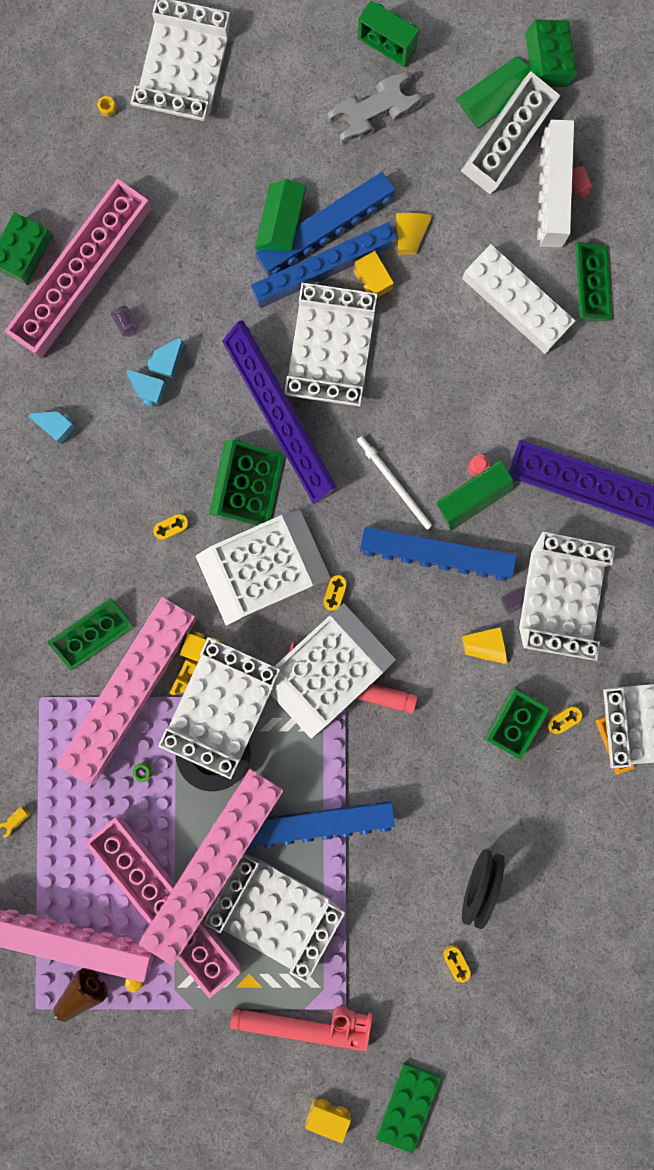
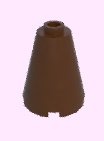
(80, 995)

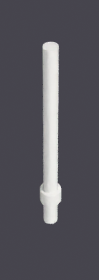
(371, 453)

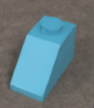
(166, 359)
(148, 389)
(54, 424)

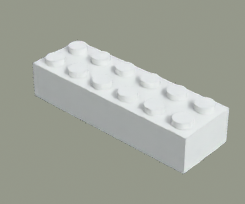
(510, 133)
(556, 183)
(518, 299)

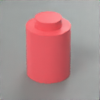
(580, 182)
(478, 464)

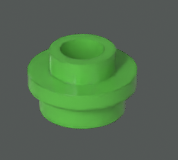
(136, 772)

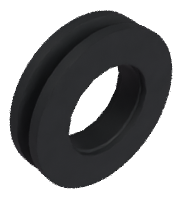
(212, 781)
(483, 889)

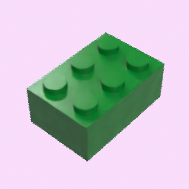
(387, 33)
(551, 51)
(22, 247)
(516, 723)

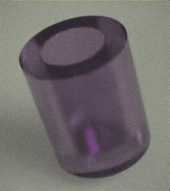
(125, 321)
(514, 600)

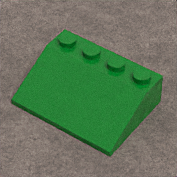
(246, 483)

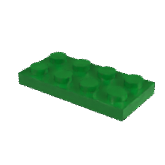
(408, 1107)

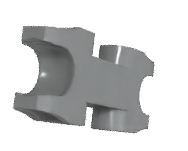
(384, 103)

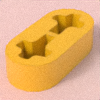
(172, 531)
(339, 594)
(566, 723)
(453, 965)

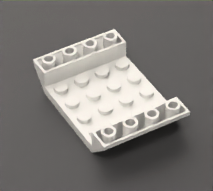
(183, 59)
(331, 344)
(262, 566)
(564, 595)
(329, 670)
(219, 708)
(630, 724)
(275, 915)

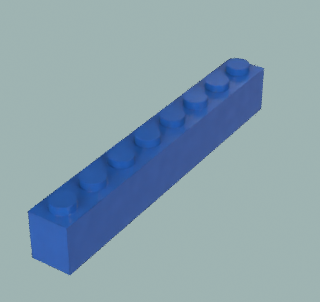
(330, 222)
(323, 265)
(438, 553)
(324, 824)

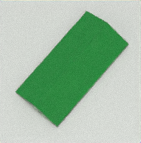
(492, 93)
(280, 216)
(593, 282)
(475, 495)
(90, 633)

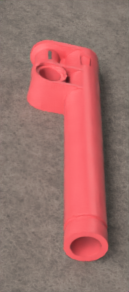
(385, 696)
(346, 1033)

